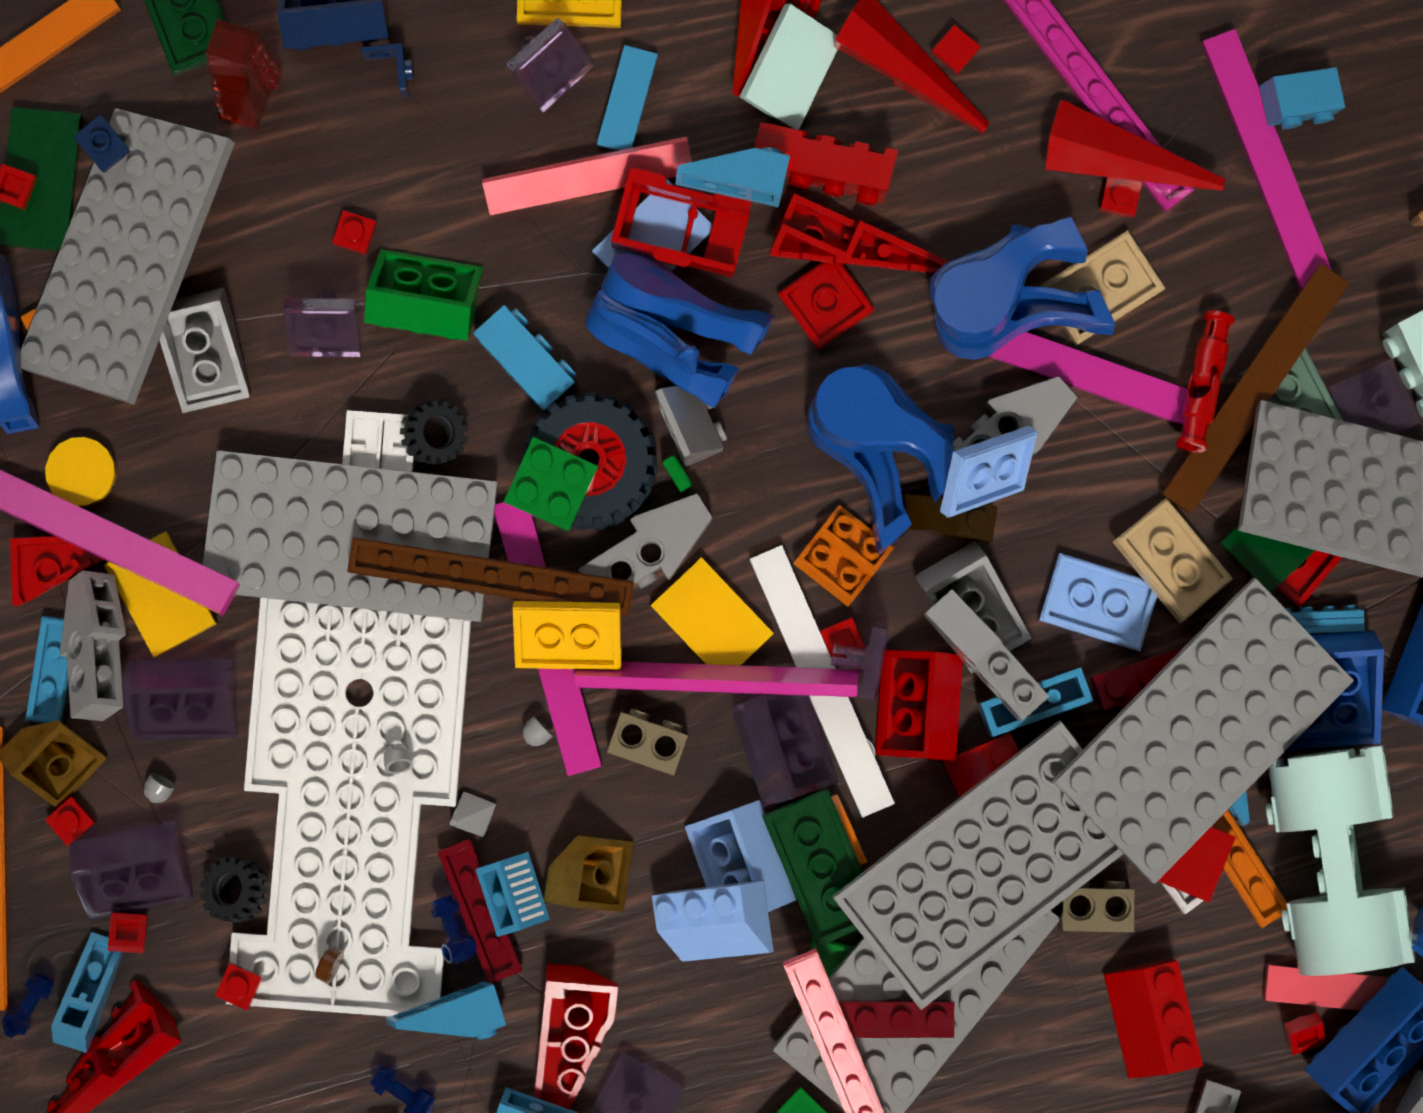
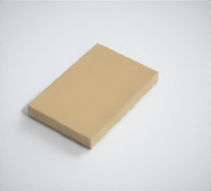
(1117, 272)
(1173, 560)

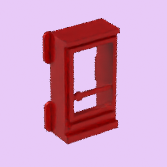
(726, 232)

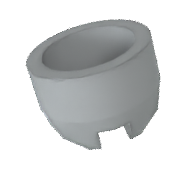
(535, 732)
(397, 759)
(158, 788)

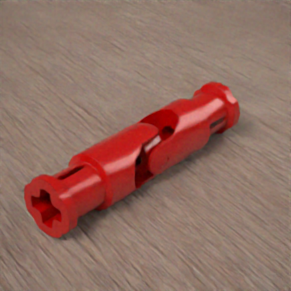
(1209, 365)

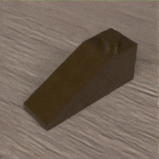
(971, 525)

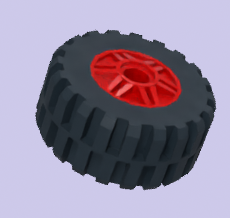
(620, 441)

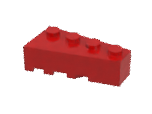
(828, 165)

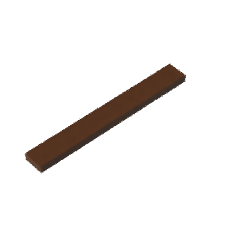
(1256, 384)
(484, 575)

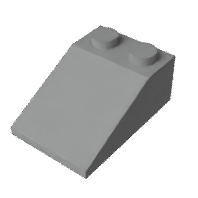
(204, 351)
(690, 425)
(977, 584)

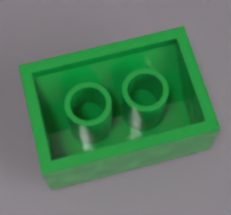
(423, 295)

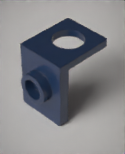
(404, 66)
(102, 144)

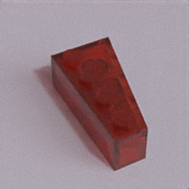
(242, 73)

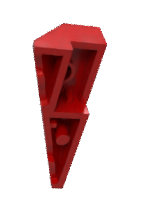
(885, 46)
(1096, 147)
(823, 235)
(132, 1042)

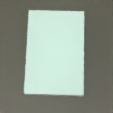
(790, 67)

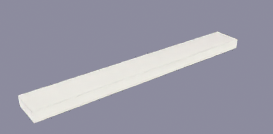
(810, 651)

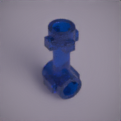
(459, 947)
(19, 1022)
(417, 1102)

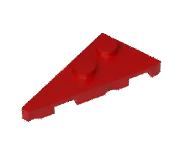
(44, 564)

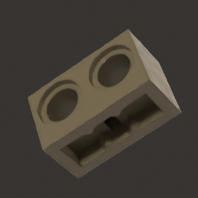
(645, 751)
(1096, 917)

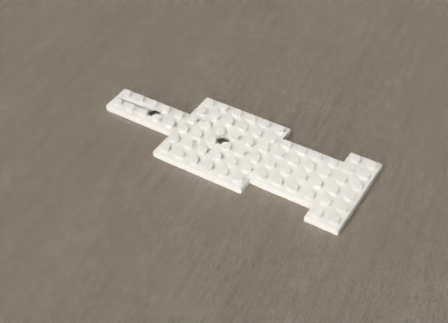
(341, 819)

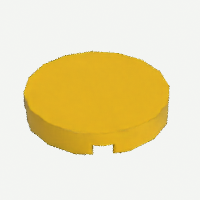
(81, 471)

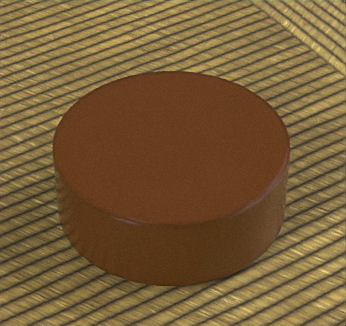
(329, 964)

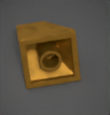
(51, 760)
(590, 874)

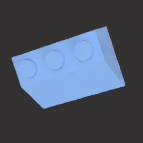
(740, 850)
(714, 921)

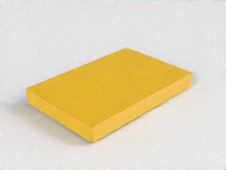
(571, 12)
(158, 613)
(711, 617)
(567, 635)

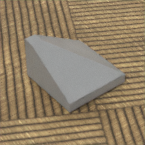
(473, 814)

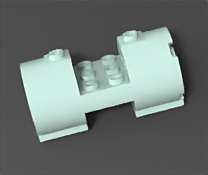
(1348, 925)

